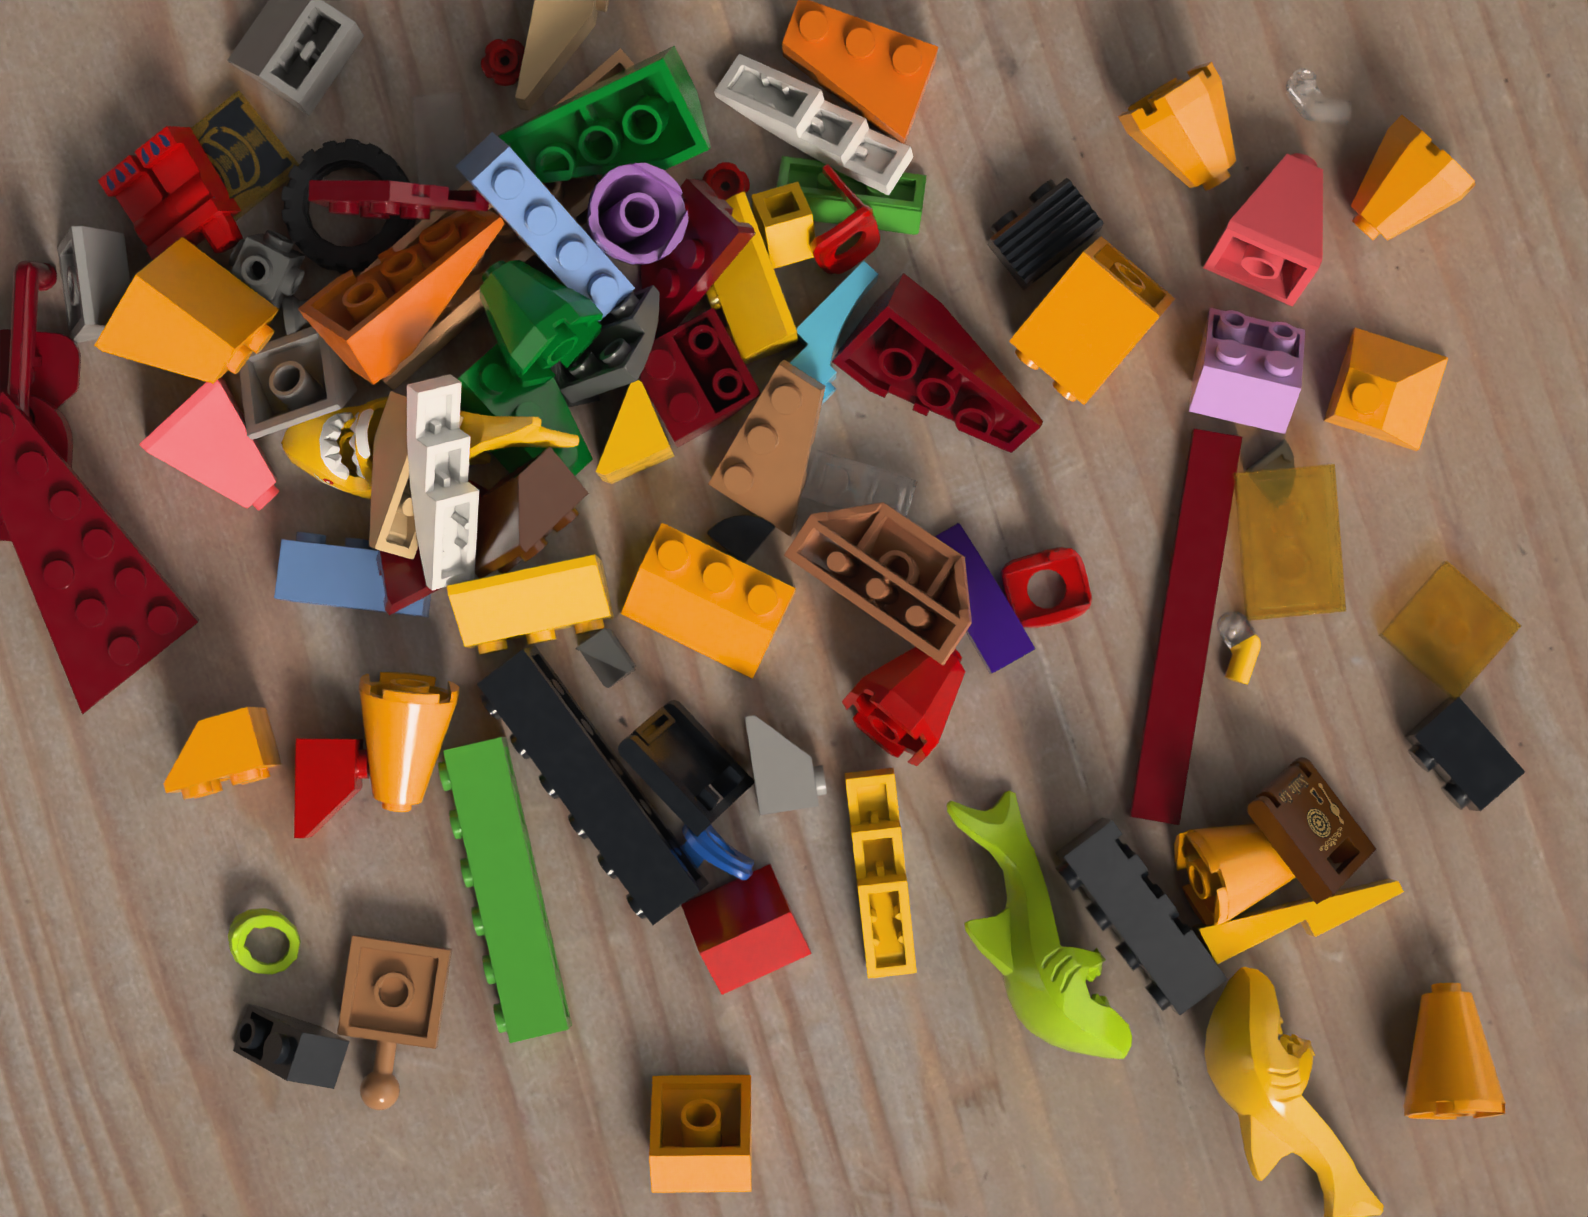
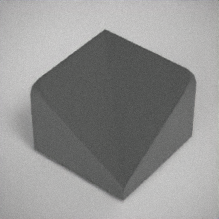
(607, 657)

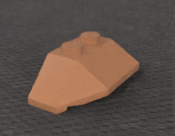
(890, 573)

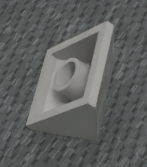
(92, 278)
(293, 383)

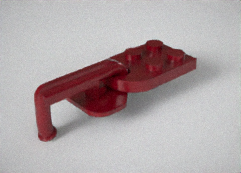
(38, 367)

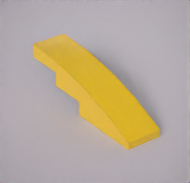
(880, 873)

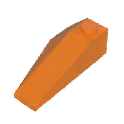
(390, 308)

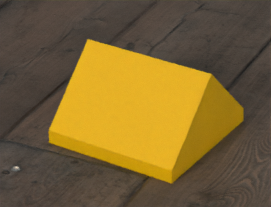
(635, 439)

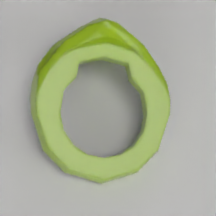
(262, 918)

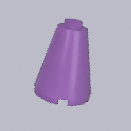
(637, 214)

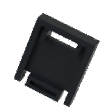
(681, 762)

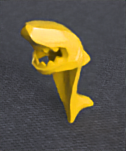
(1265, 1088)

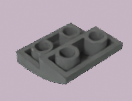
(619, 349)

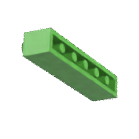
(506, 890)

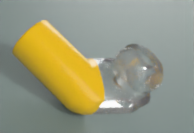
(1243, 644)

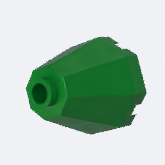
(536, 320)

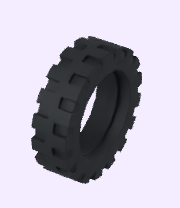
(317, 166)

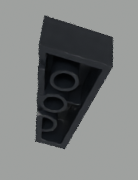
(1139, 916)

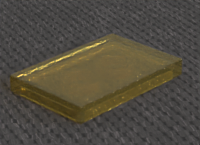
(1290, 541)

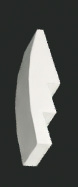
(813, 125)
(439, 485)

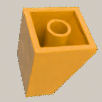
(188, 317)
(1090, 321)

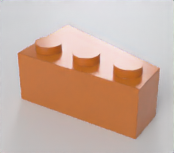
(861, 64)

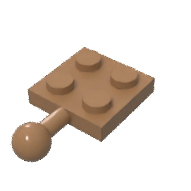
(393, 997)

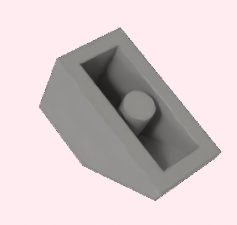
(782, 771)

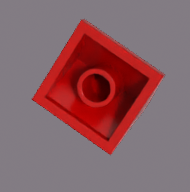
(745, 929)

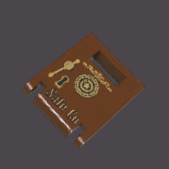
(1308, 826)

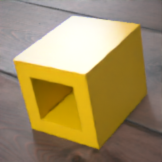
(784, 224)

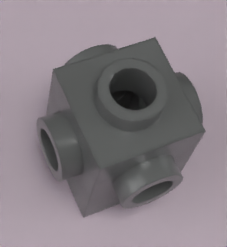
(268, 265)

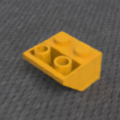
(223, 748)

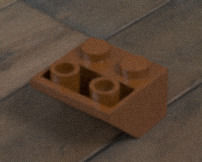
(524, 511)

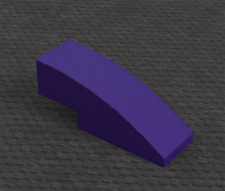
(994, 626)

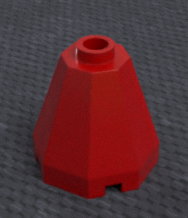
(907, 702)

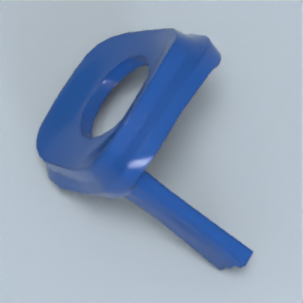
(715, 850)

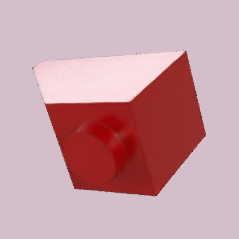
(326, 780)

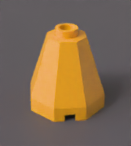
(1186, 127)
(1407, 183)

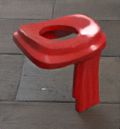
(825, 245)
(1061, 560)

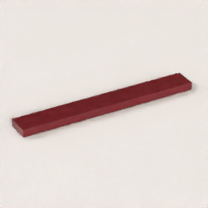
(1185, 627)

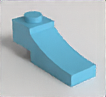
(825, 324)

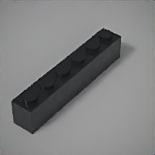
(591, 784)

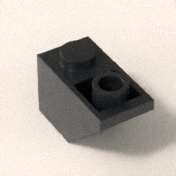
(291, 1047)

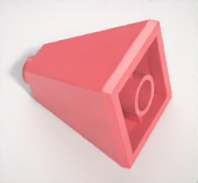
(1276, 233)
(212, 446)

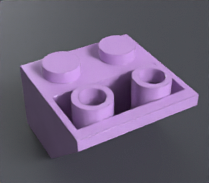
(1248, 370)

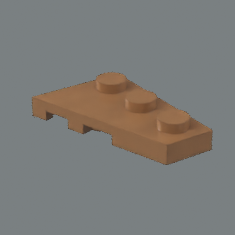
(772, 449)

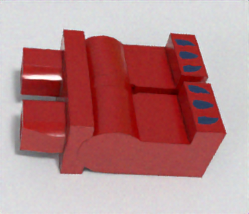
(174, 193)

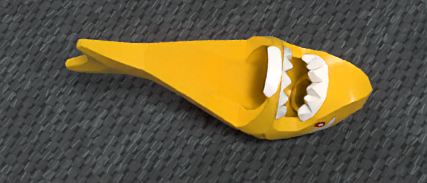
(341, 443)

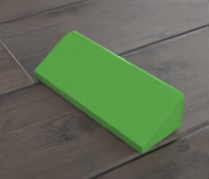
(893, 213)

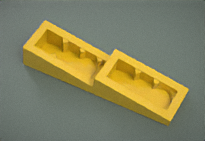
(1258, 925)

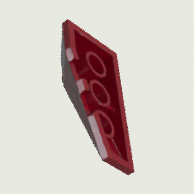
(925, 356)

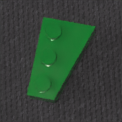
(493, 391)

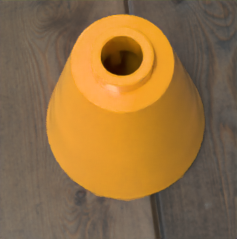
(404, 733)
(1228, 870)
(1451, 1060)

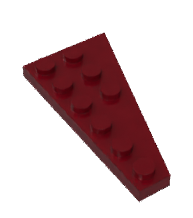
(89, 578)

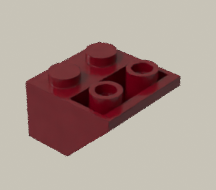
(697, 378)

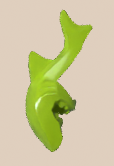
(1023, 943)

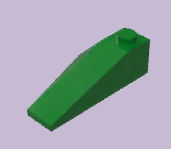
(630, 118)

